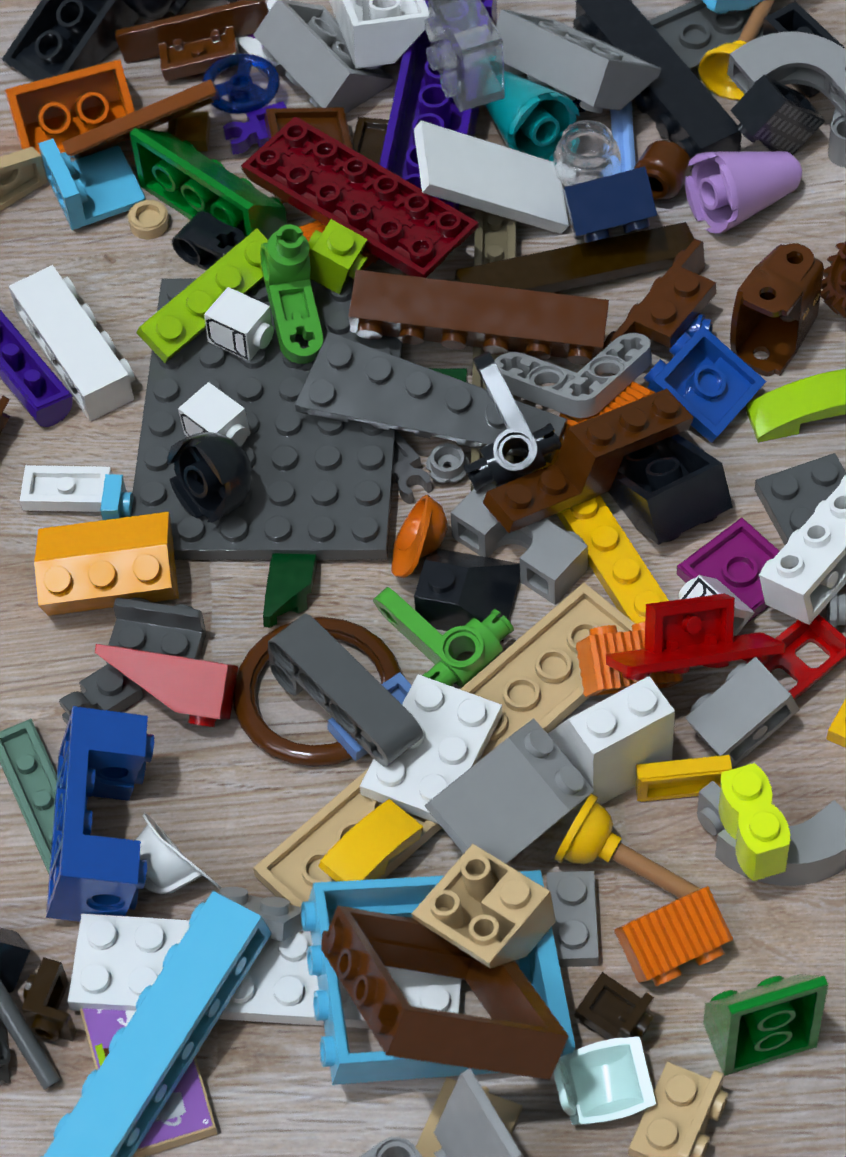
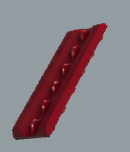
(342, 185)

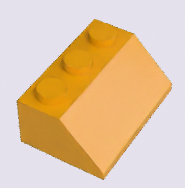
(105, 560)

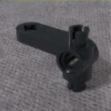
(538, 444)

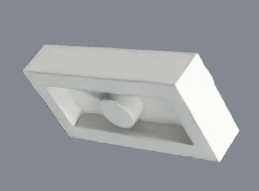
(63, 488)

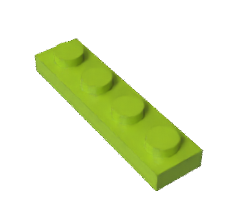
(184, 317)

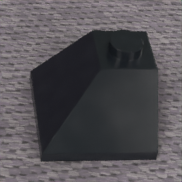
(464, 587)

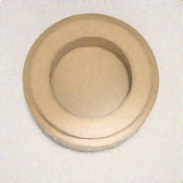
(148, 219)

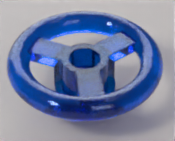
(240, 90)

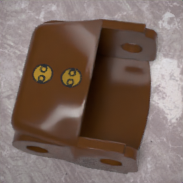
(780, 285)

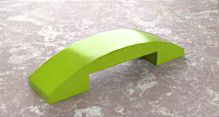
(799, 402)

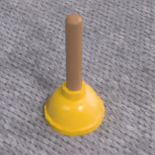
(714, 64)
(593, 838)

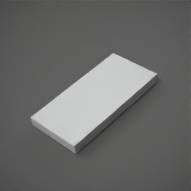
(490, 177)

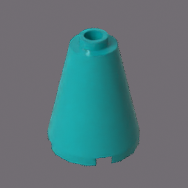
(532, 116)

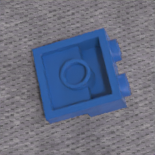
(706, 381)

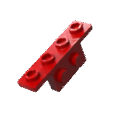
(691, 635)

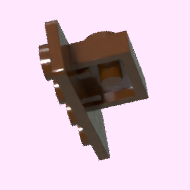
(192, 40)
(672, 300)

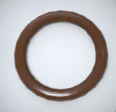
(259, 731)

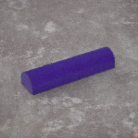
(31, 378)

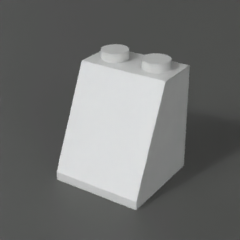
(616, 736)

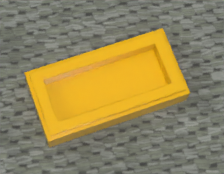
(678, 777)

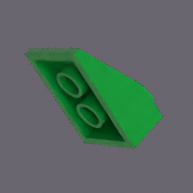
(765, 1021)

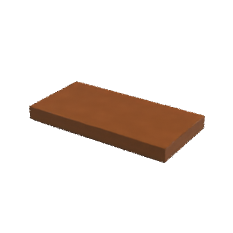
(144, 118)

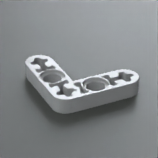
(582, 392)

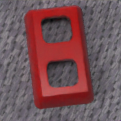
(798, 635)

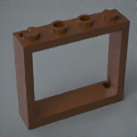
(517, 1040)

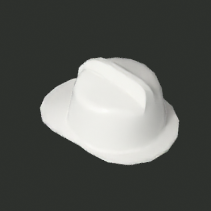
(166, 865)

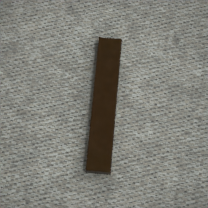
(584, 262)

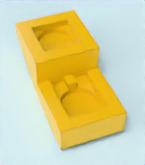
(371, 844)

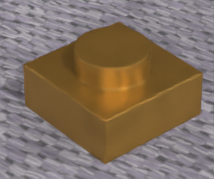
(192, 128)

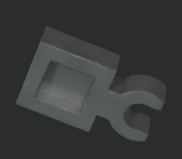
(407, 471)

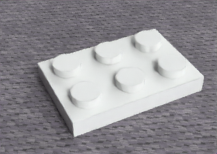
(453, 740)

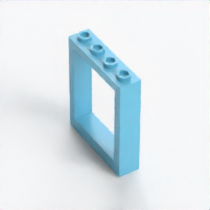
(400, 898)

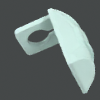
(604, 1081)

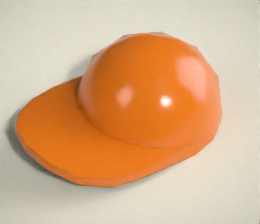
(418, 536)

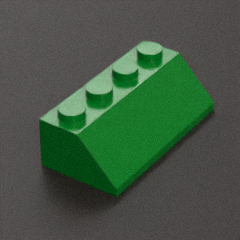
(195, 183)

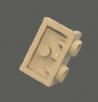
(680, 1115)

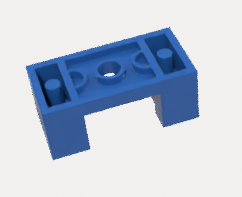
(102, 758)

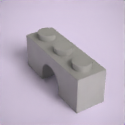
(553, 556)

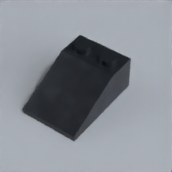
(68, 36)
(670, 488)

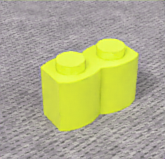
(754, 822)

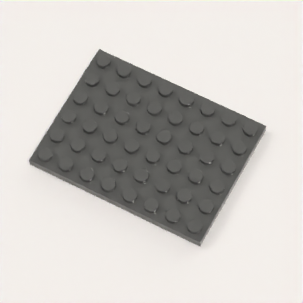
(313, 478)

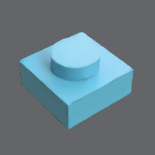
(115, 499)

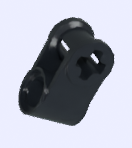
(205, 240)

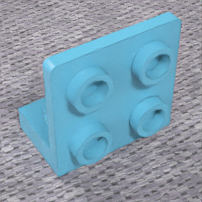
(91, 185)

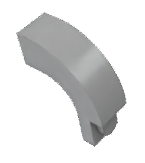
(792, 60)
(815, 845)

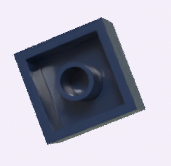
(610, 203)

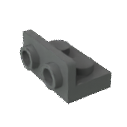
(158, 627)

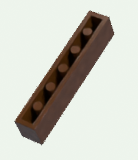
(477, 316)

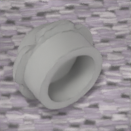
(447, 455)

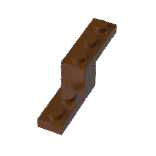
(587, 460)

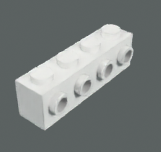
(811, 563)

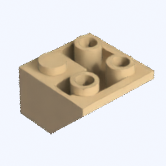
(487, 909)

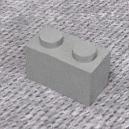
(742, 711)

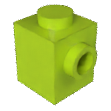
(335, 255)

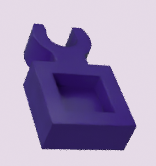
(250, 132)

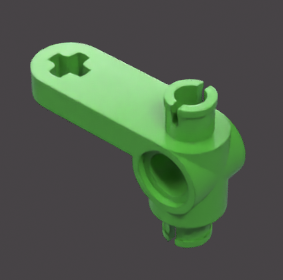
(290, 294)
(475, 636)

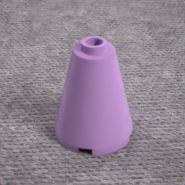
(738, 185)

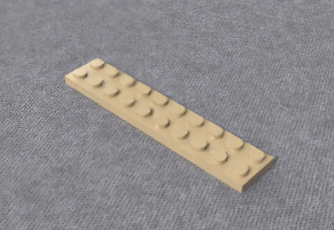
(530, 679)

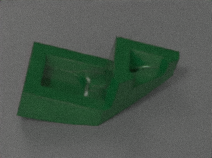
(288, 585)

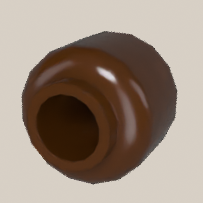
(666, 168)

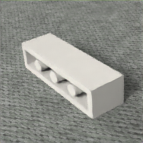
(72, 342)

